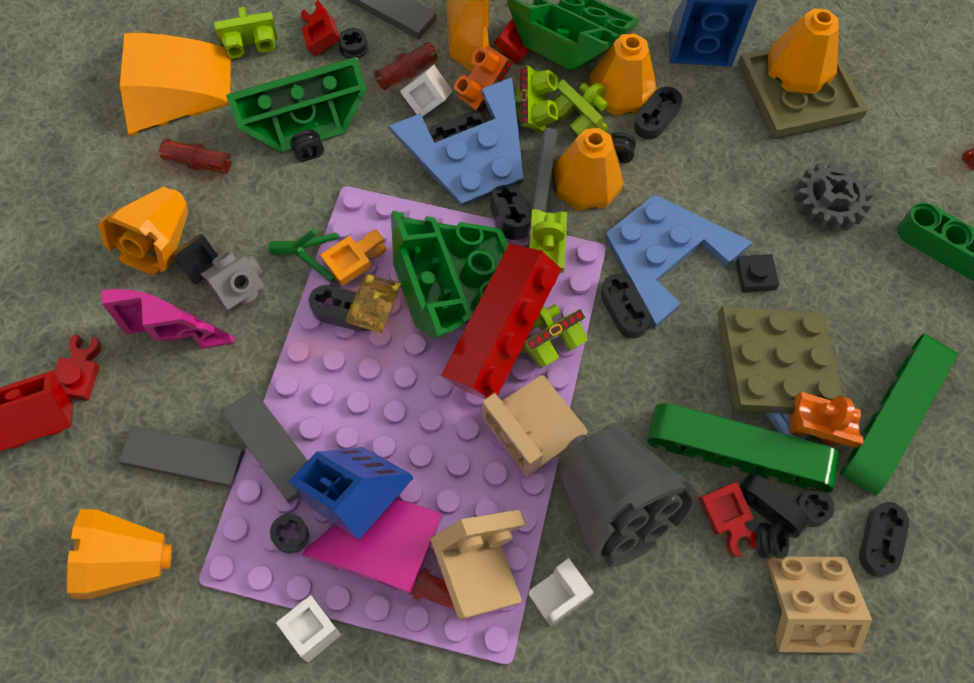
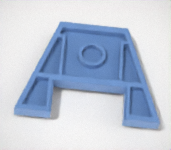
(474, 159)
(657, 240)

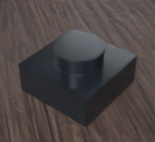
(195, 257)
(757, 273)

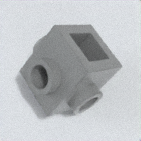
(234, 279)

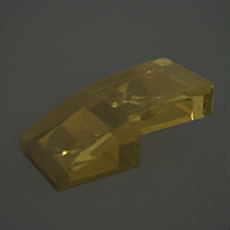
(373, 303)

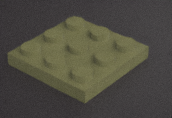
(800, 112)
(776, 357)

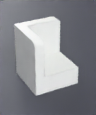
(426, 91)
(560, 592)
(308, 629)

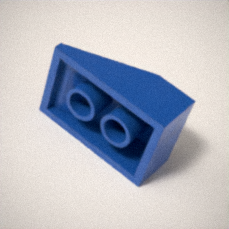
(708, 31)

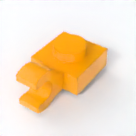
(350, 259)

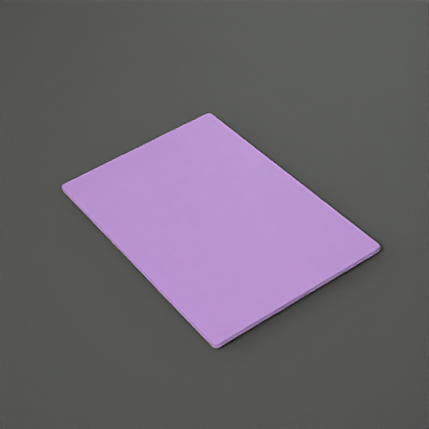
(389, 397)

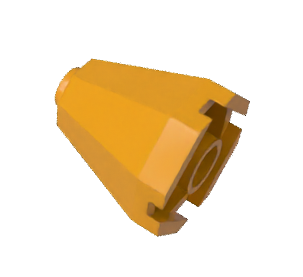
(806, 53)
(626, 75)
(588, 171)
(145, 225)
(113, 555)

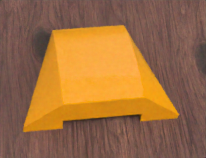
(467, 29)
(170, 79)

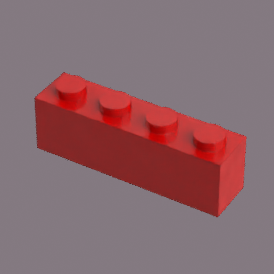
(502, 321)
(33, 410)

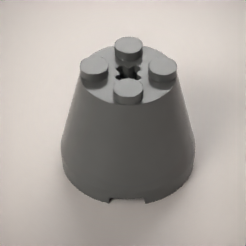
(623, 495)

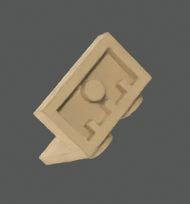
(532, 424)
(476, 564)
(818, 605)

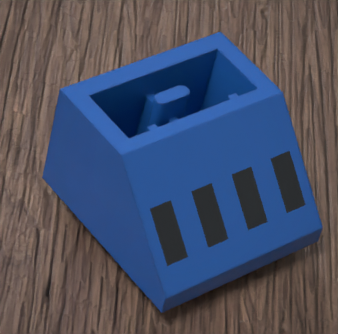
(350, 487)

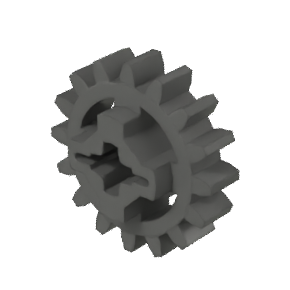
(833, 196)

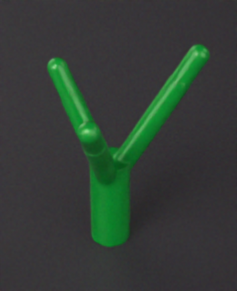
(298, 248)

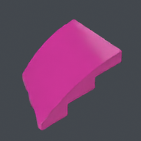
(163, 321)
(388, 551)

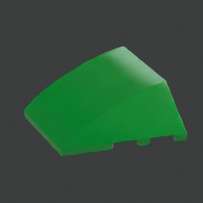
(570, 31)
(443, 269)

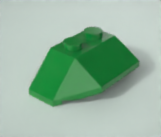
(310, 100)

